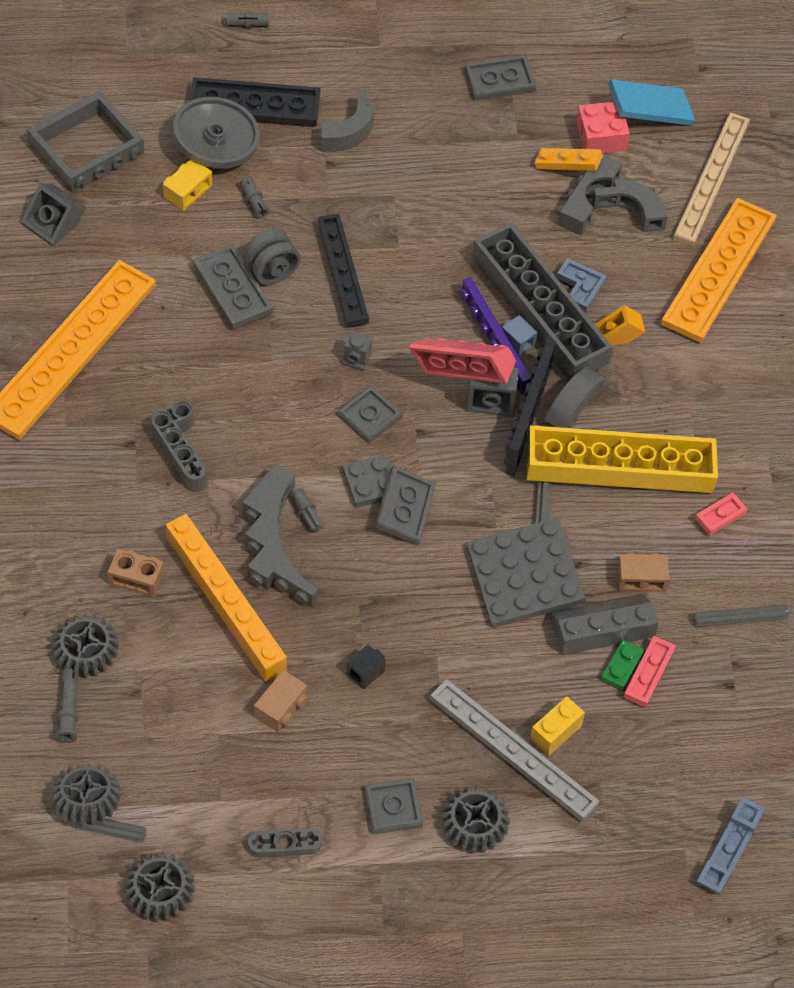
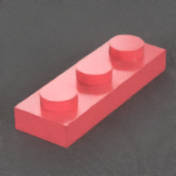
(649, 671)

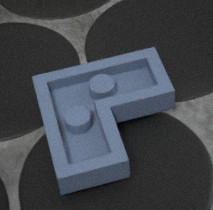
(585, 280)

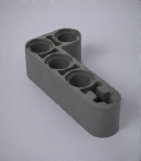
(175, 452)

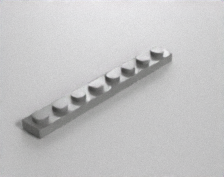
(514, 750)

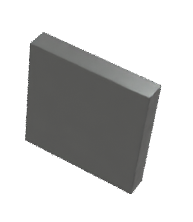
(370, 414)
(393, 806)

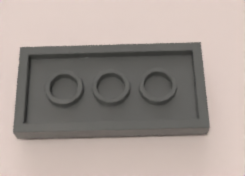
(233, 286)

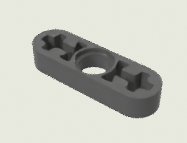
(293, 850)

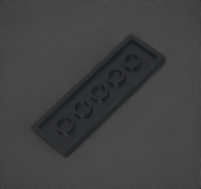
(264, 100)
(529, 407)

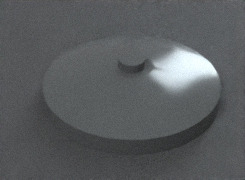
(215, 132)

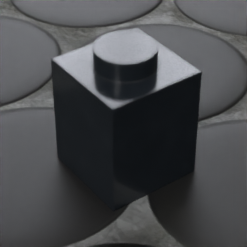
(366, 666)

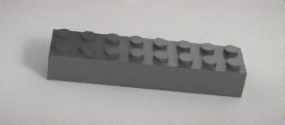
(541, 300)

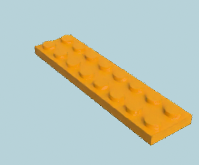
(718, 270)

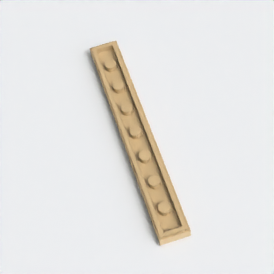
(711, 179)

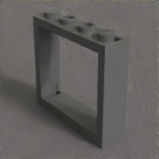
(71, 117)

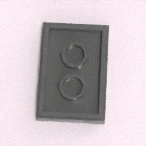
(500, 77)
(405, 505)

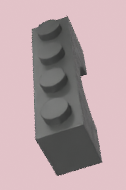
(577, 211)

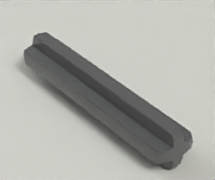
(115, 828)

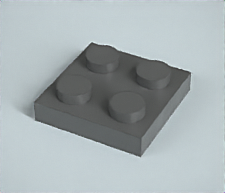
(367, 479)

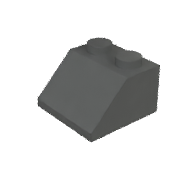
(52, 213)

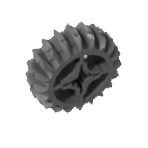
(77, 635)
(86, 794)
(463, 805)
(143, 877)

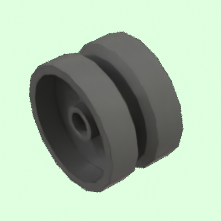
(271, 256)

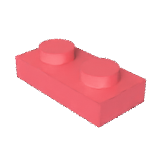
(721, 514)

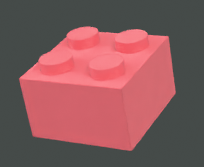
(602, 127)

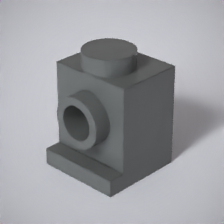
(357, 351)

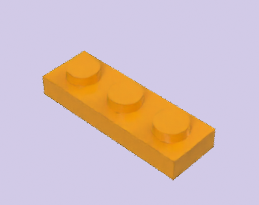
(568, 159)

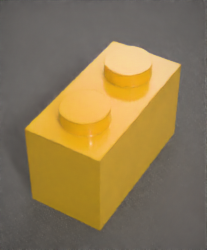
(187, 184)
(557, 726)

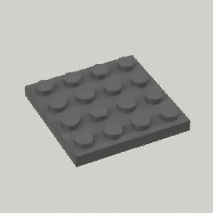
(526, 572)

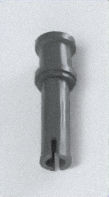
(67, 715)

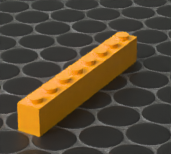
(226, 598)

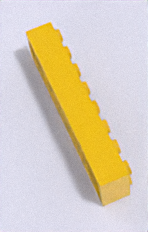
(621, 459)

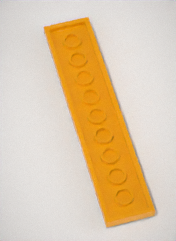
(71, 347)

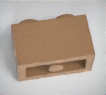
(643, 572)
(281, 701)

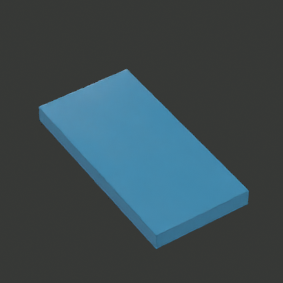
(651, 102)

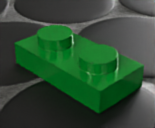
(622, 665)

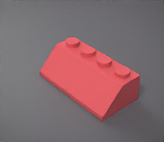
(464, 359)

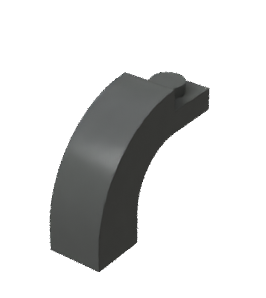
(350, 132)
(636, 198)
(574, 397)

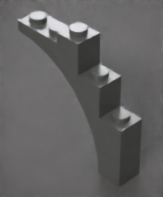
(262, 539)

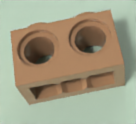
(133, 577)

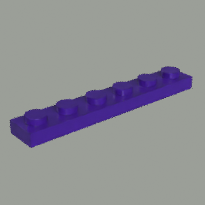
(490, 327)

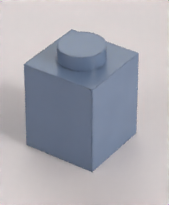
(520, 335)

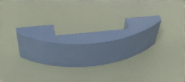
(731, 845)

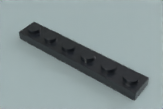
(343, 270)

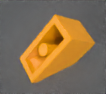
(621, 326)

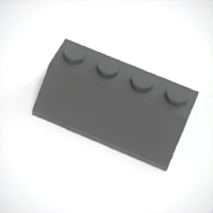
(604, 623)

